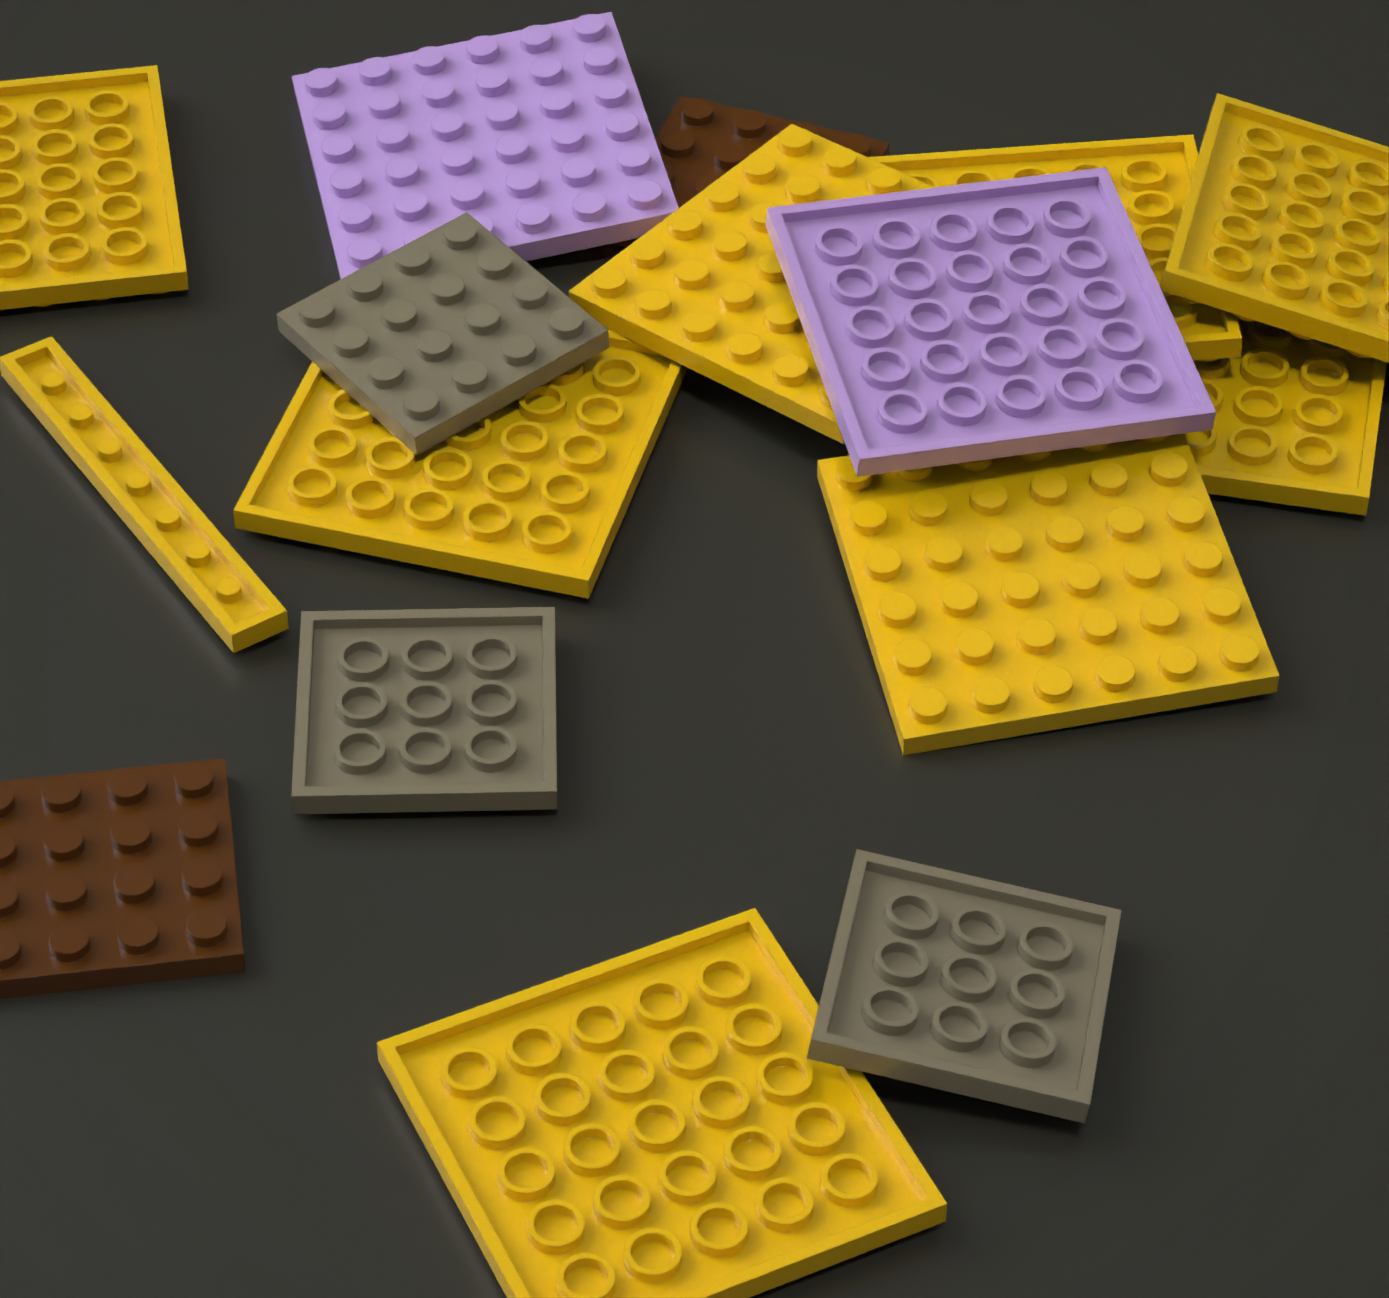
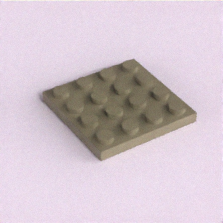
(442, 332)
(426, 711)
(967, 986)

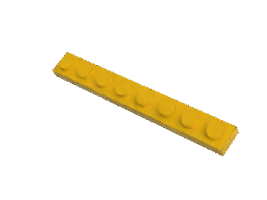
(144, 495)

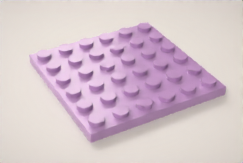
(514, 127)
(986, 321)

